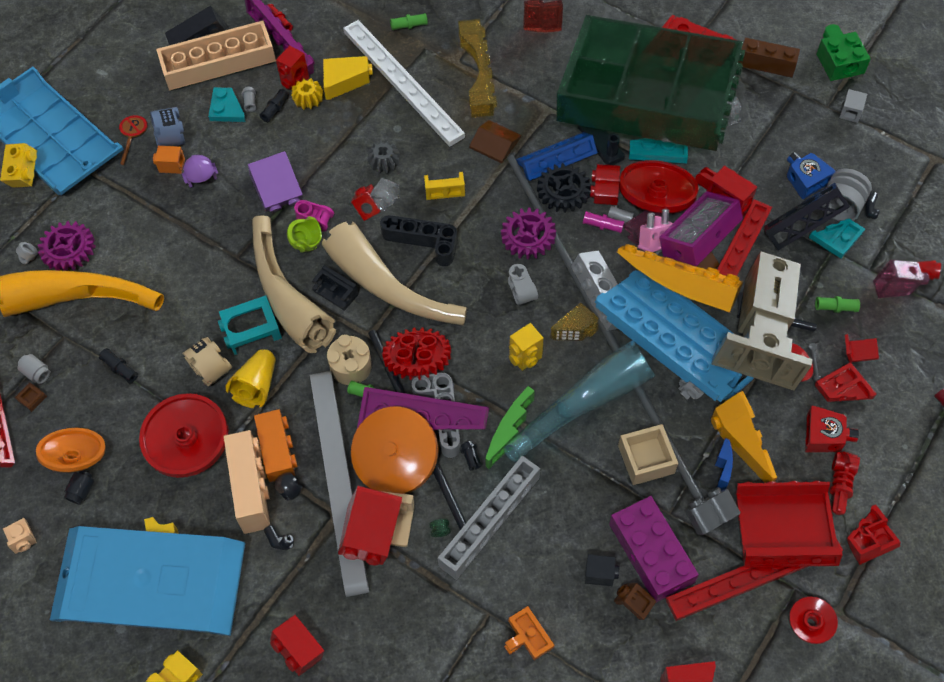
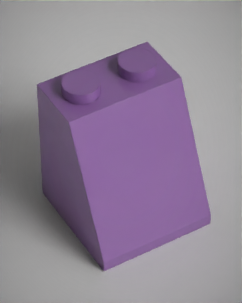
(275, 182)

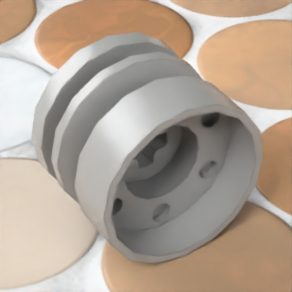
(854, 188)

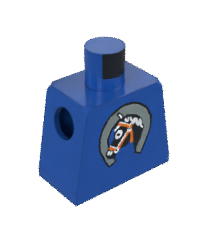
(808, 174)

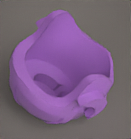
(198, 169)

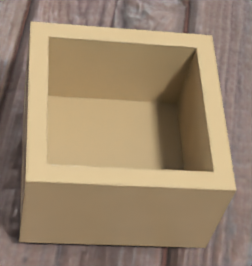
(647, 454)

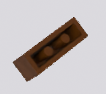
(770, 57)

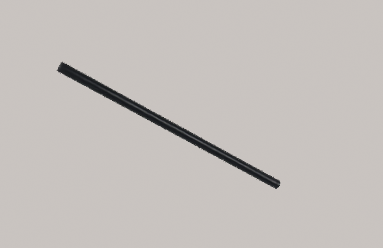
(458, 516)

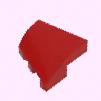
(872, 537)

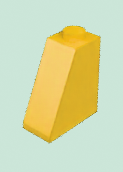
(345, 75)

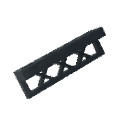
(803, 209)

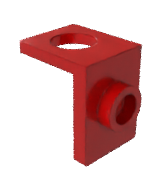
(363, 196)
(861, 349)

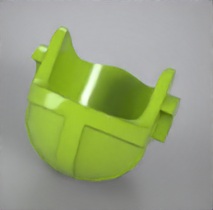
(304, 234)

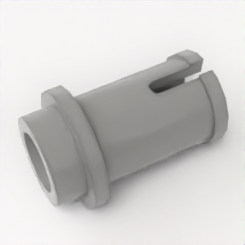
(249, 99)
(620, 214)

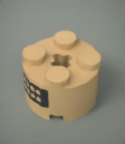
(207, 361)

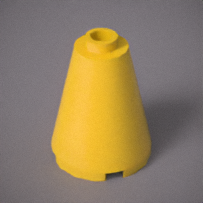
(253, 380)

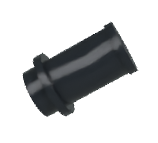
(471, 456)

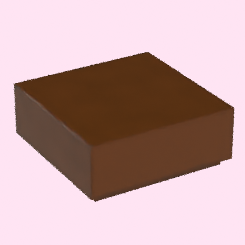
(30, 397)

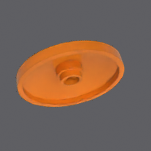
(394, 450)

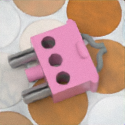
(651, 231)

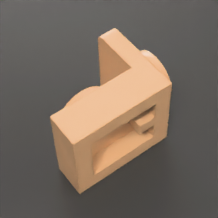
(19, 536)

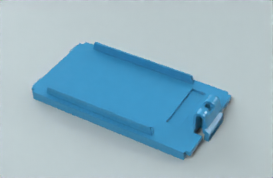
(672, 332)

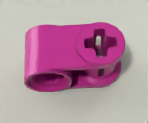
(319, 212)

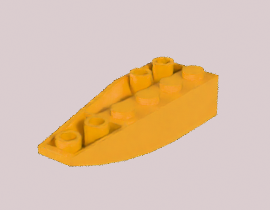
(685, 279)

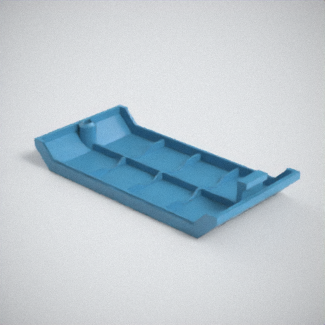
(64, 138)
(149, 580)

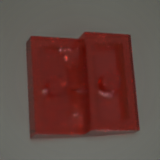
(543, 16)

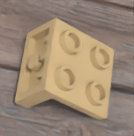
(404, 520)

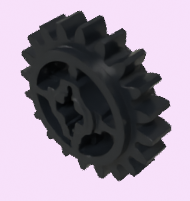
(565, 192)

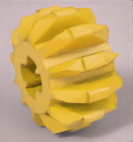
(307, 93)

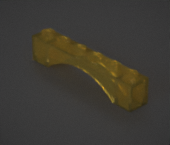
(480, 95)

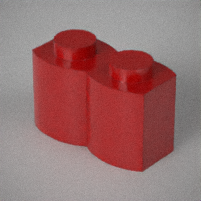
(606, 184)

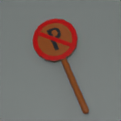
(131, 127)

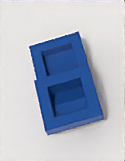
(725, 461)

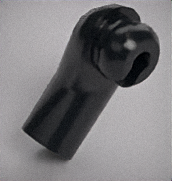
(870, 211)
(277, 541)

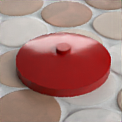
(658, 186)
(183, 435)

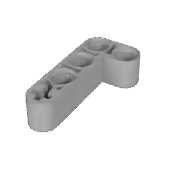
(447, 393)

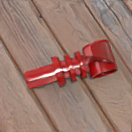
(845, 470)

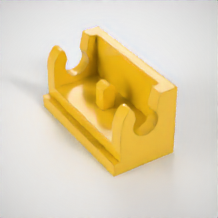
(444, 187)

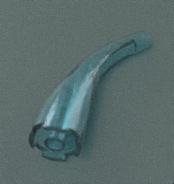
(605, 382)

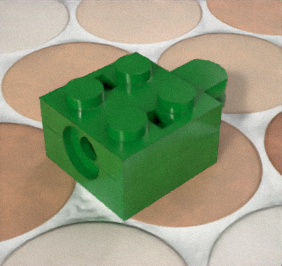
(842, 54)

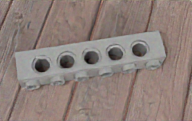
(488, 517)

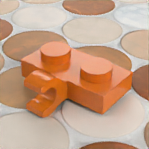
(529, 634)

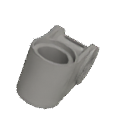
(521, 284)

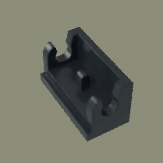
(334, 288)

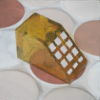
(575, 325)

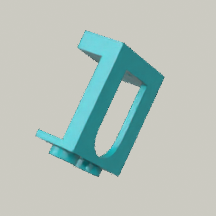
(235, 340)

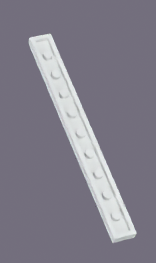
(404, 83)

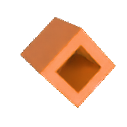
(169, 159)

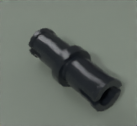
(274, 105)
(118, 365)

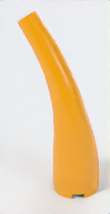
(43, 288)

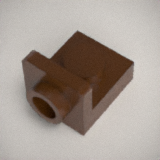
(635, 599)

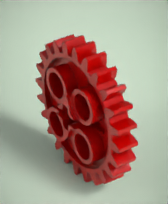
(430, 355)

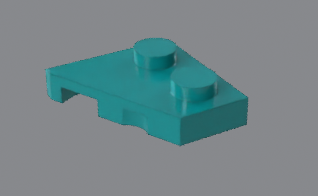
(225, 106)
(838, 237)

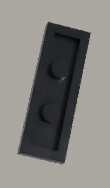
(606, 145)

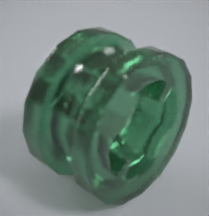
(440, 528)

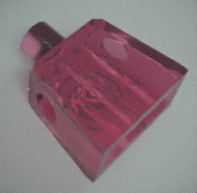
(899, 279)

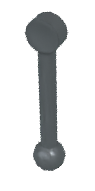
(812, 348)

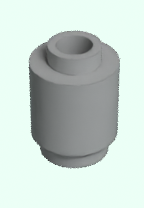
(33, 368)

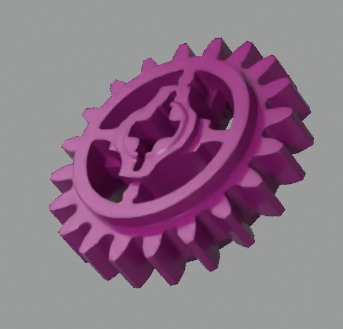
(527, 240)
(66, 246)

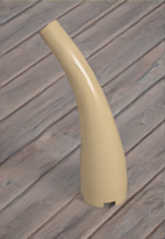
(360, 262)
(298, 315)

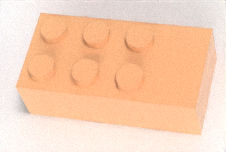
(247, 481)

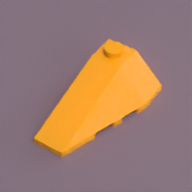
(735, 423)

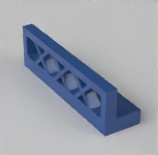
(564, 152)

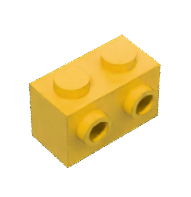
(18, 165)
(526, 347)

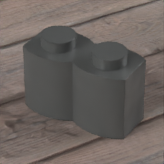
(712, 511)

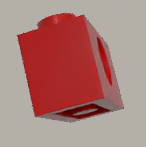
(292, 67)

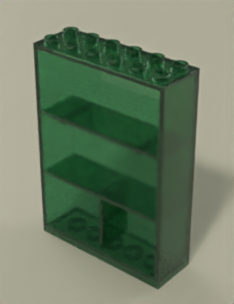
(650, 82)

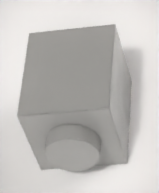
(853, 106)

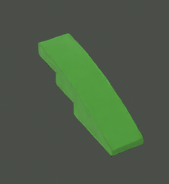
(508, 426)

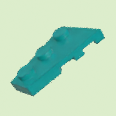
(657, 150)

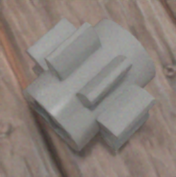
(689, 389)

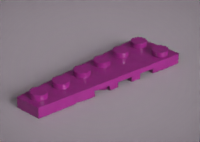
(274, 26)
(438, 412)

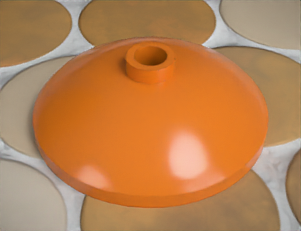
(70, 450)

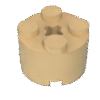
(349, 359)

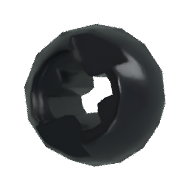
(288, 486)

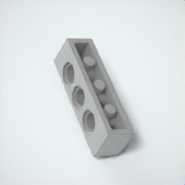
(594, 279)

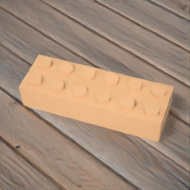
(216, 55)

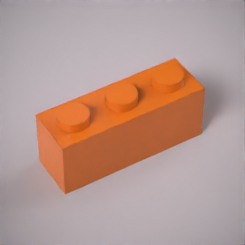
(275, 444)

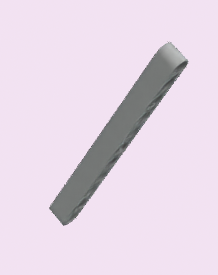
(337, 474)

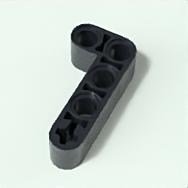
(395, 230)

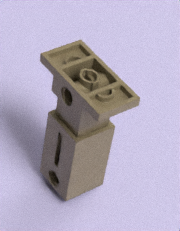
(764, 321)

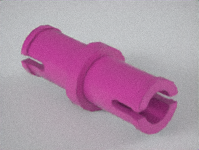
(603, 222)

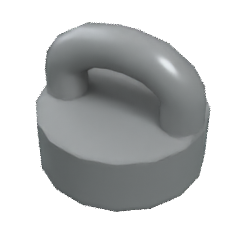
(26, 252)

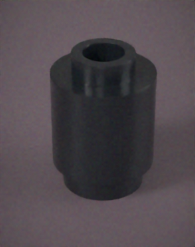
(78, 487)

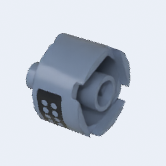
(167, 127)

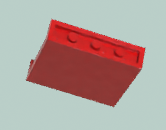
(787, 524)

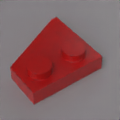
(845, 385)

